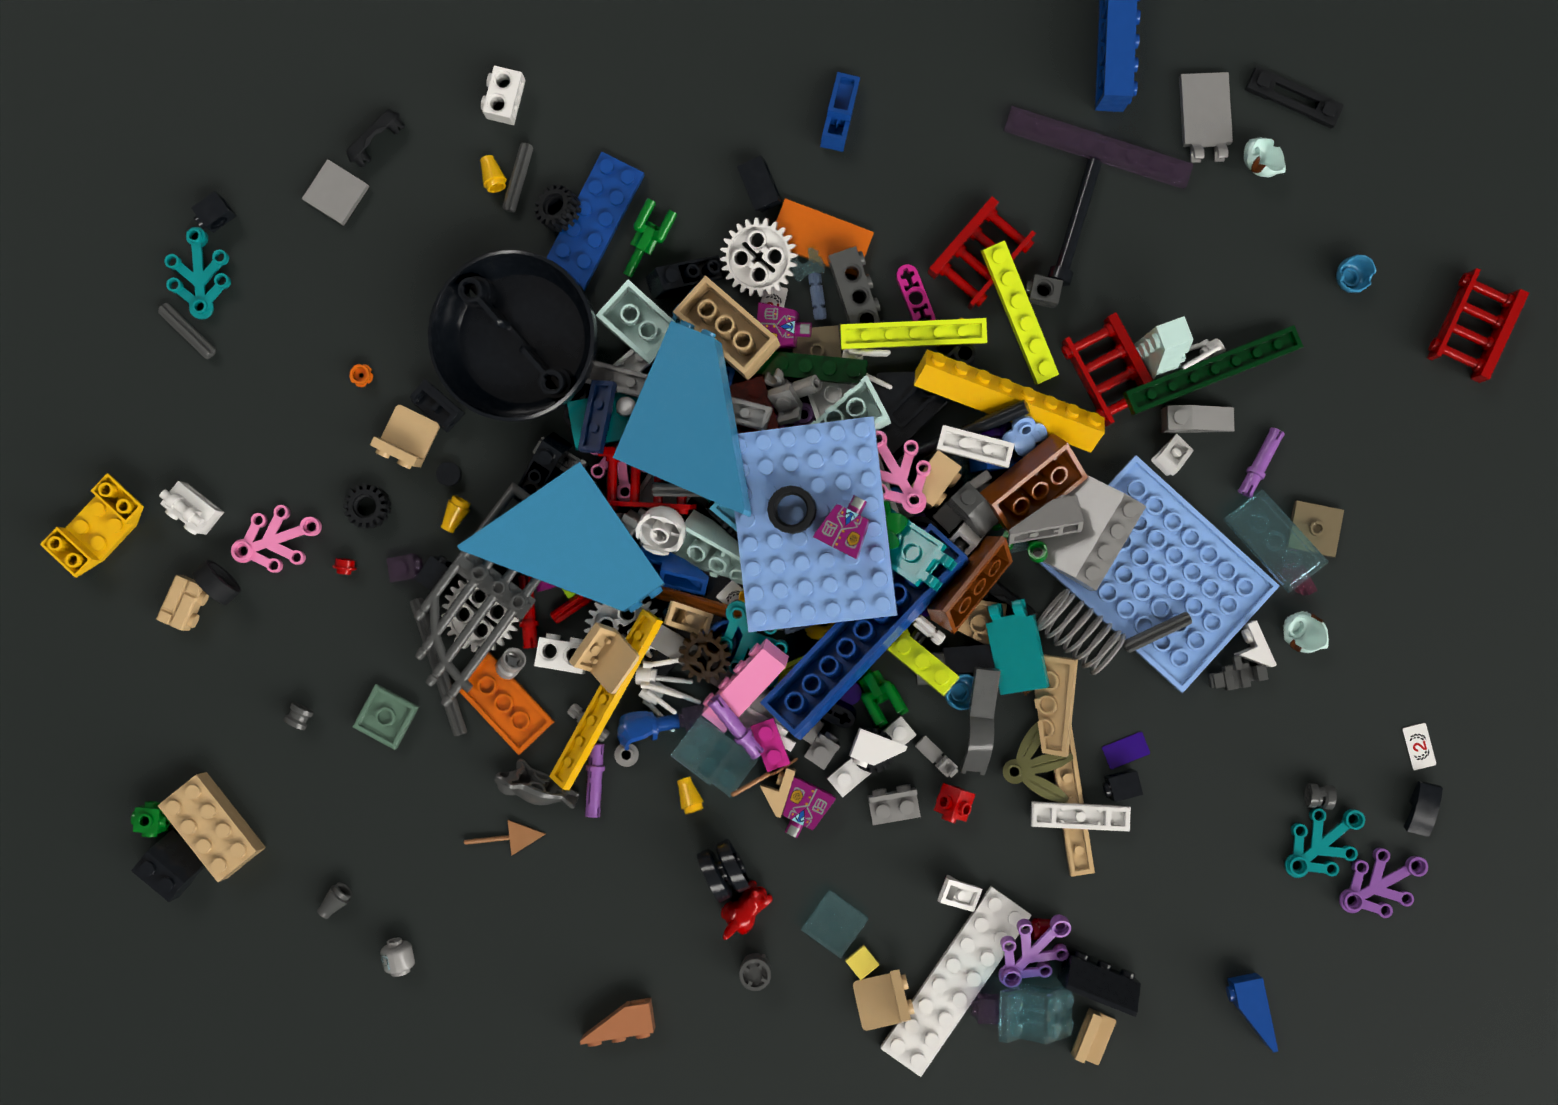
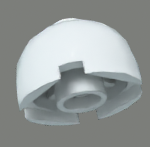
(661, 530)

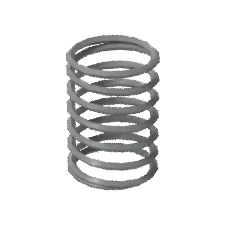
(1048, 622)

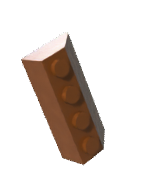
(1034, 481)
(971, 585)

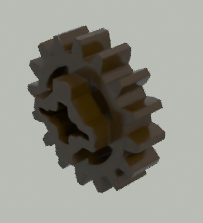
(714, 653)

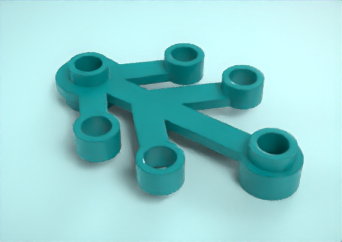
(199, 276)
(748, 639)
(1321, 845)

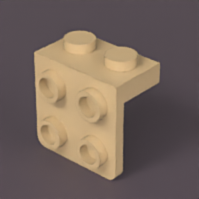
(406, 437)
(606, 656)
(883, 1000)

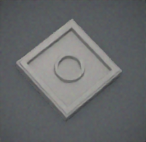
(335, 192)

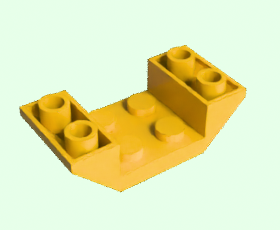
(96, 528)

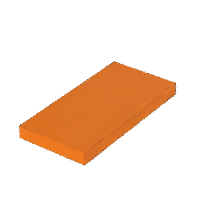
(821, 232)
(506, 706)

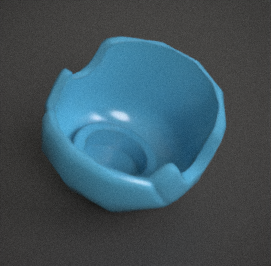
(1355, 273)
(959, 694)

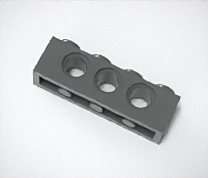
(852, 259)

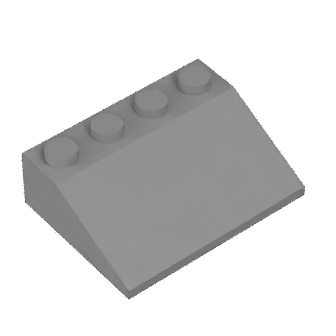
(1106, 526)

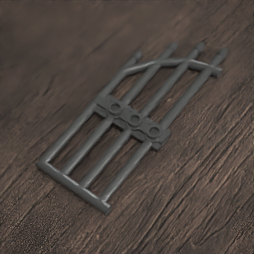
(496, 586)

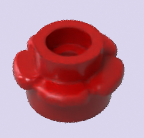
(344, 566)

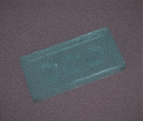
(1275, 541)

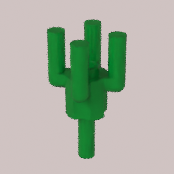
(647, 234)
(878, 691)

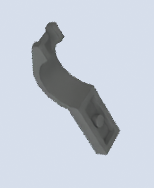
(981, 720)

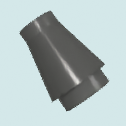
(335, 899)

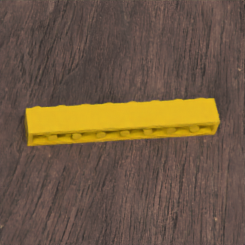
(991, 393)

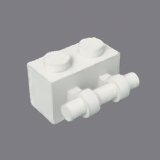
(191, 508)

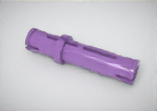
(1256, 470)
(742, 735)
(594, 781)

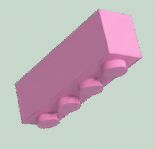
(748, 680)

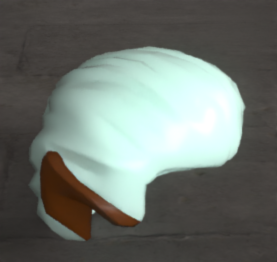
(1264, 157)
(1305, 632)

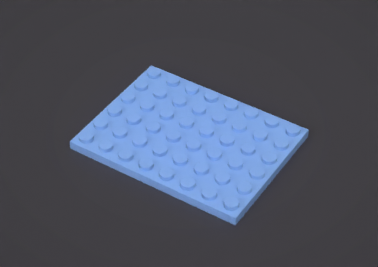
(1173, 567)
(795, 576)

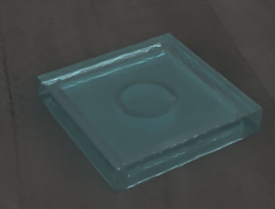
(834, 923)

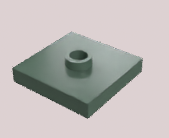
(386, 716)

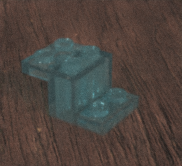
(714, 756)
(1035, 1014)

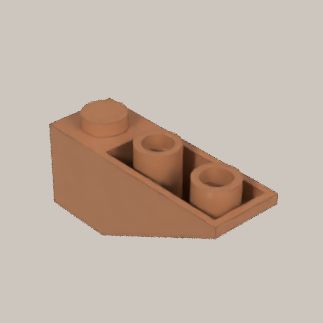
(629, 1020)

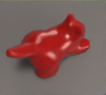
(742, 913)

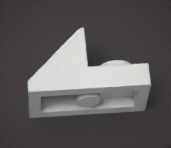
(1172, 455)
(1259, 650)
(959, 894)

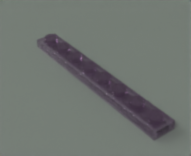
(1098, 146)

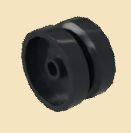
(721, 871)

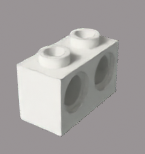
(508, 95)
(561, 659)

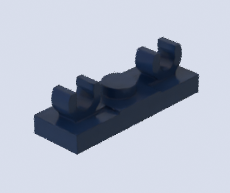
(597, 416)

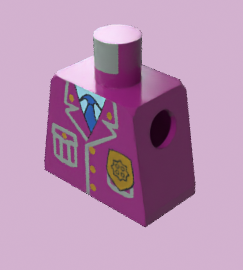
(783, 324)
(845, 528)
(805, 806)

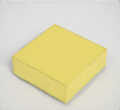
(862, 962)

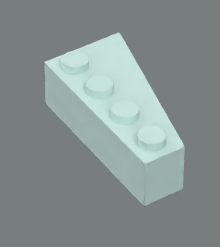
(858, 403)

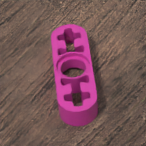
(915, 279)

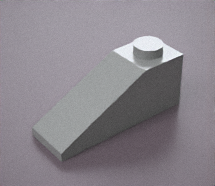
(1196, 419)
(1053, 519)

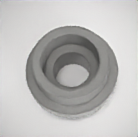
(626, 762)

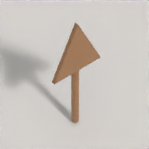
(760, 778)
(519, 837)

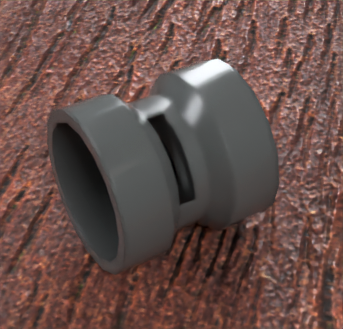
(1320, 796)

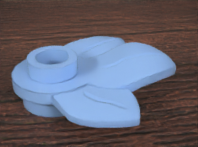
(1025, 434)

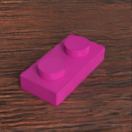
(769, 738)

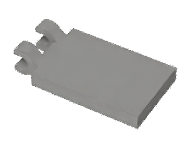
(1206, 114)

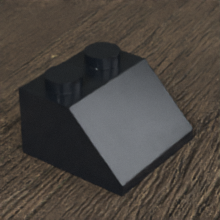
(169, 866)

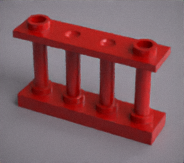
(958, 249)
(1492, 345)
(1124, 349)
(681, 506)

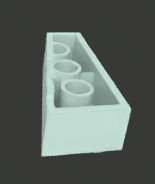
(1165, 347)

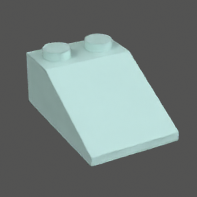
(635, 320)

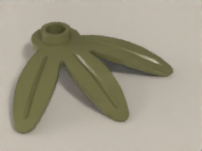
(1040, 764)

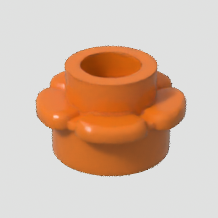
(356, 371)

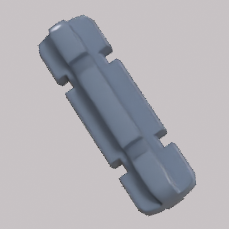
(817, 296)

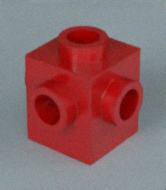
(954, 803)

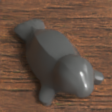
(533, 786)

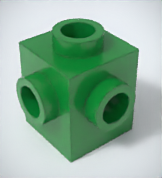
(149, 819)

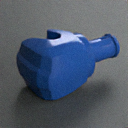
(641, 724)

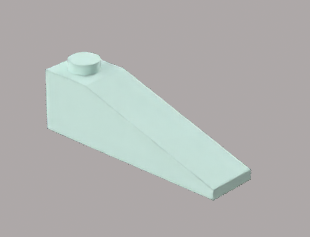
(710, 548)

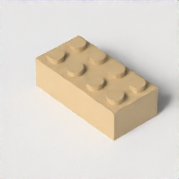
(743, 337)
(211, 826)

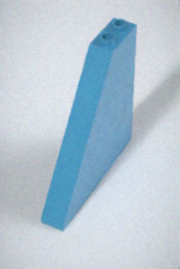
(687, 422)
(572, 542)

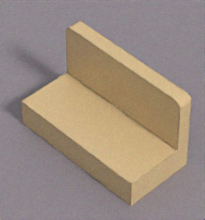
(1093, 1037)

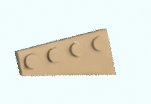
(1056, 705)

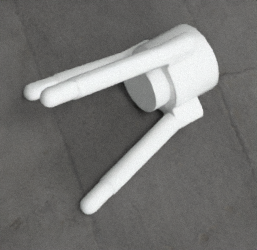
(1208, 350)
(860, 353)
(646, 675)
(653, 698)

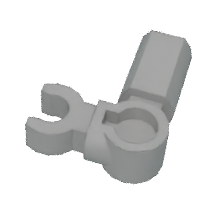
(802, 387)
(934, 754)

